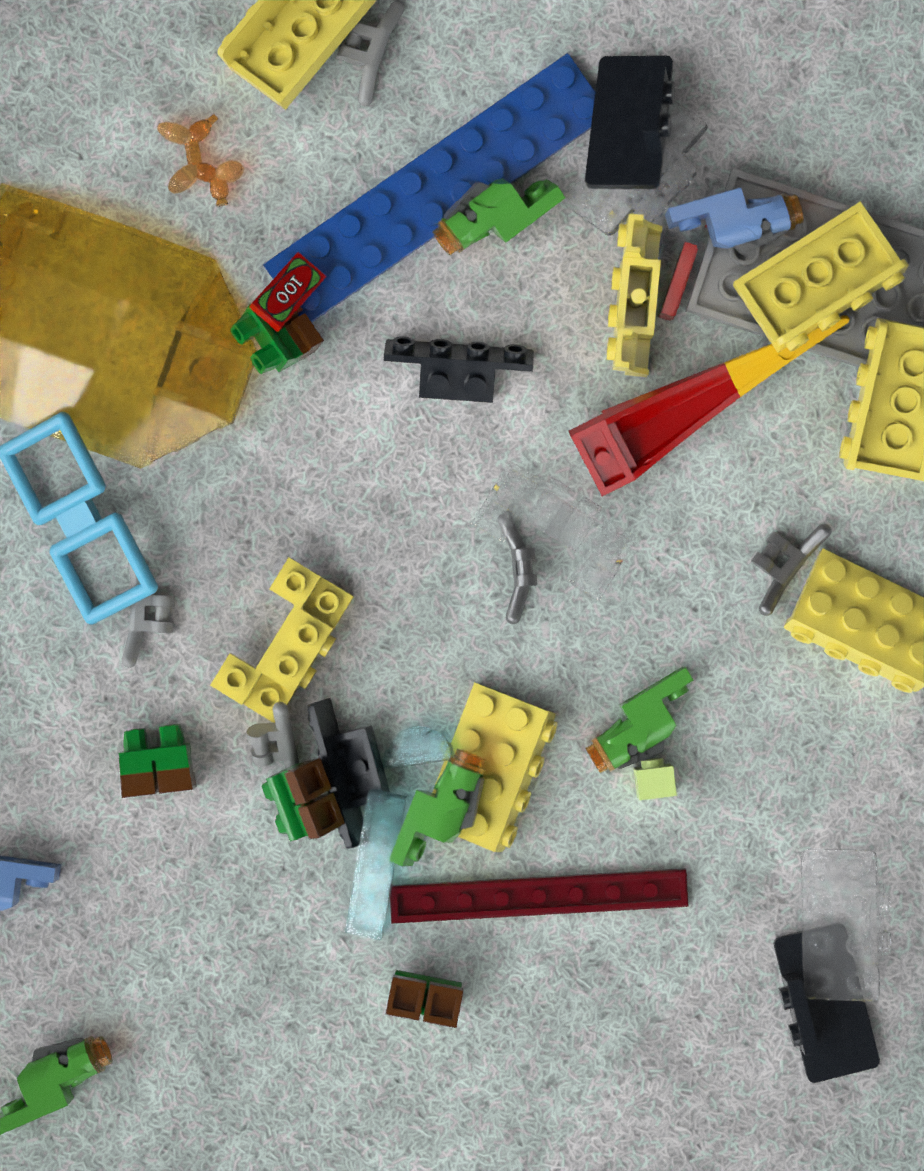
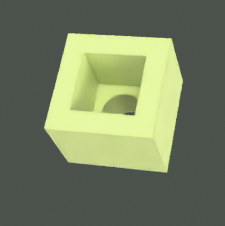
(654, 779)

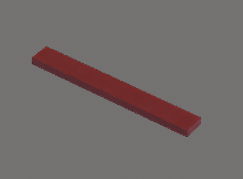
(539, 896)

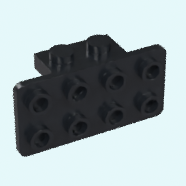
(630, 122)
(831, 1034)

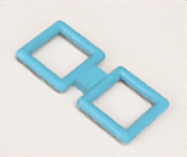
(77, 518)

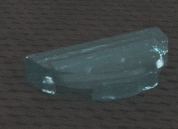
(417, 747)

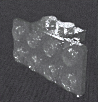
(611, 207)
(843, 924)

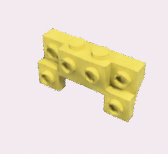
(636, 296)
(295, 646)

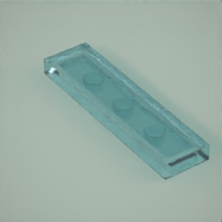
(373, 869)

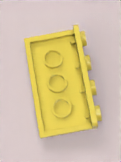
(287, 42)
(820, 278)
(890, 404)
(862, 620)
(511, 742)

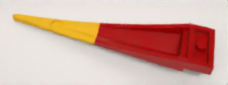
(646, 428)

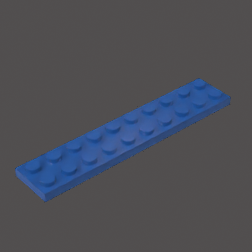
(407, 206)

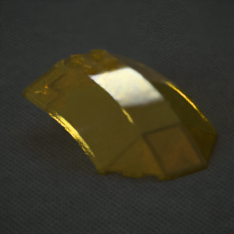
(113, 332)

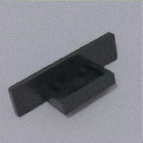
(458, 369)
(350, 765)

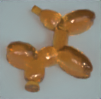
(196, 169)

